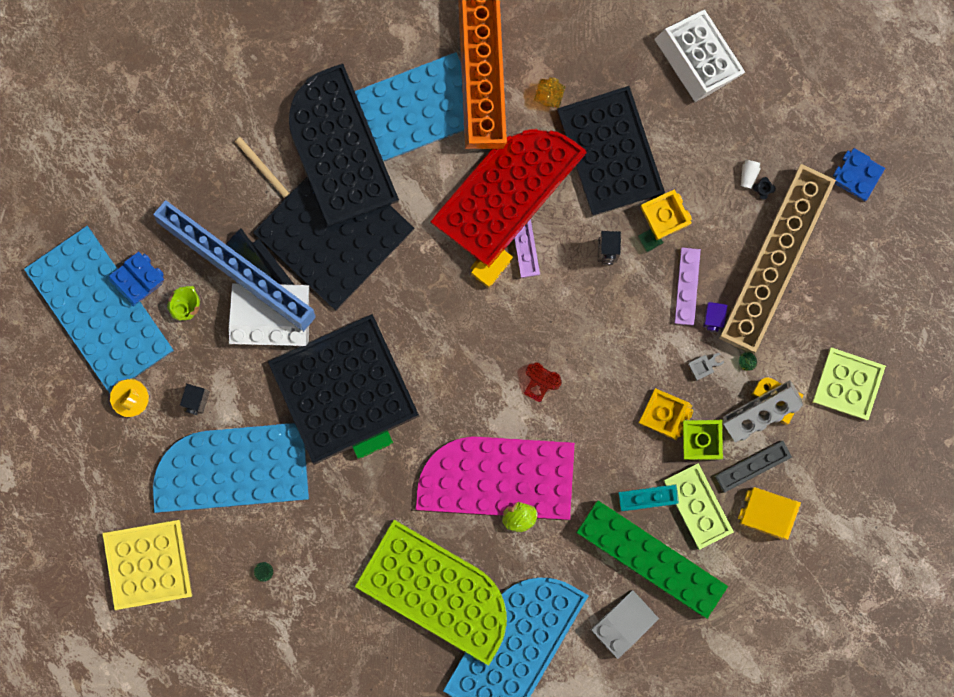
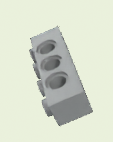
(750, 411)

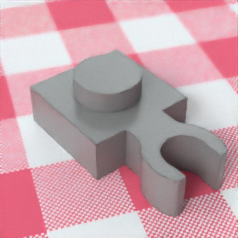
(703, 367)

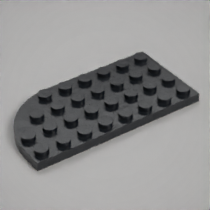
(338, 148)

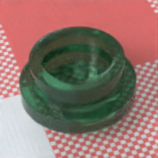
(747, 361)
(263, 571)

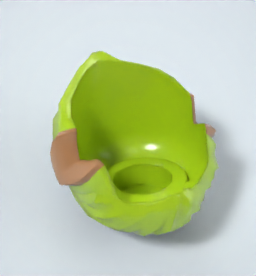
(183, 303)
(519, 517)

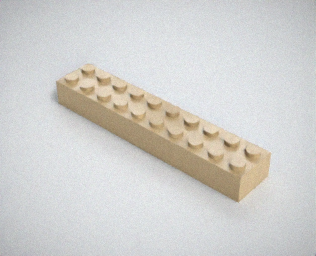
(777, 259)

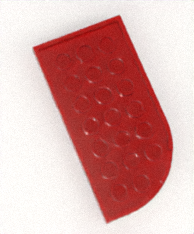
(507, 191)

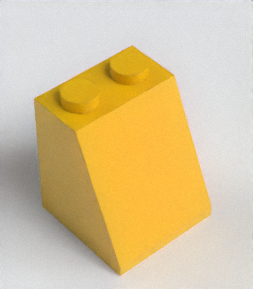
(769, 513)

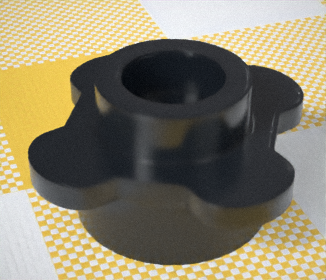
(764, 183)

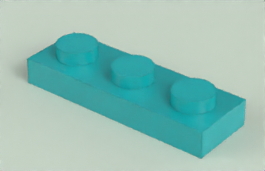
(649, 497)

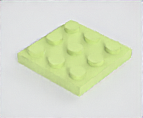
(849, 384)

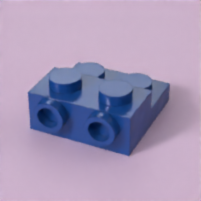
(858, 174)
(137, 278)

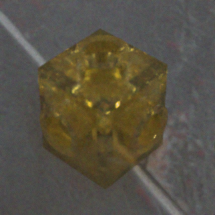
(549, 92)

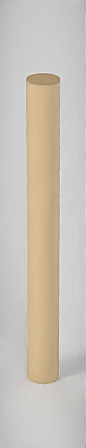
(261, 166)

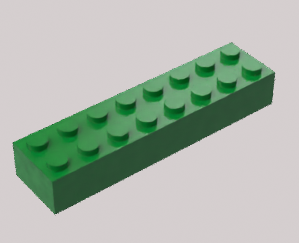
(652, 559)

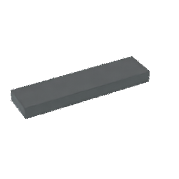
(753, 466)

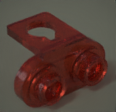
(543, 378)

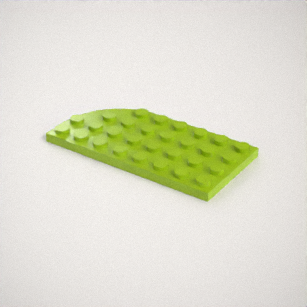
(437, 591)

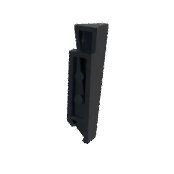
(259, 256)

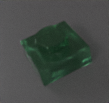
(649, 241)

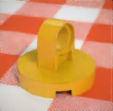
(129, 397)

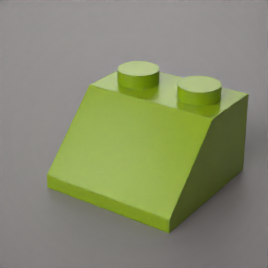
(702, 439)

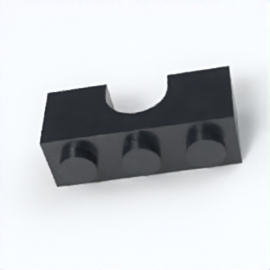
(609, 247)

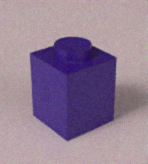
(715, 316)

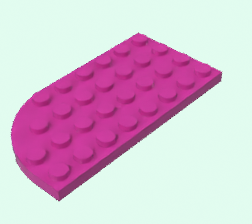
(496, 473)

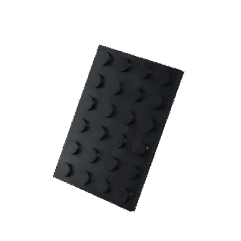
(618, 155)

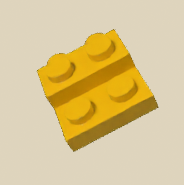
(666, 214)
(666, 414)

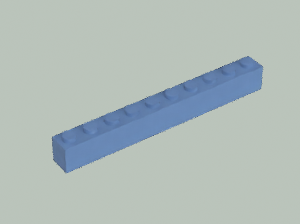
(234, 266)

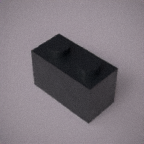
(194, 399)

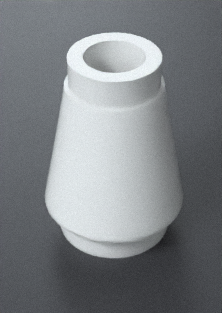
(749, 173)

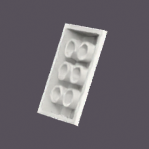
(699, 55)
(259, 324)

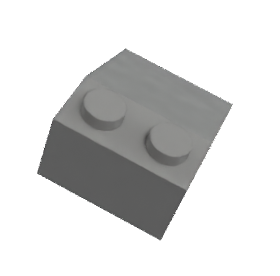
(624, 624)

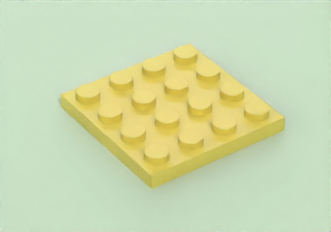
(147, 564)

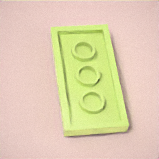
(699, 507)

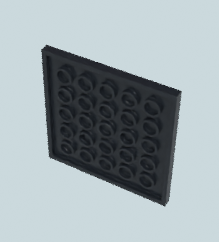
(333, 257)
(343, 389)

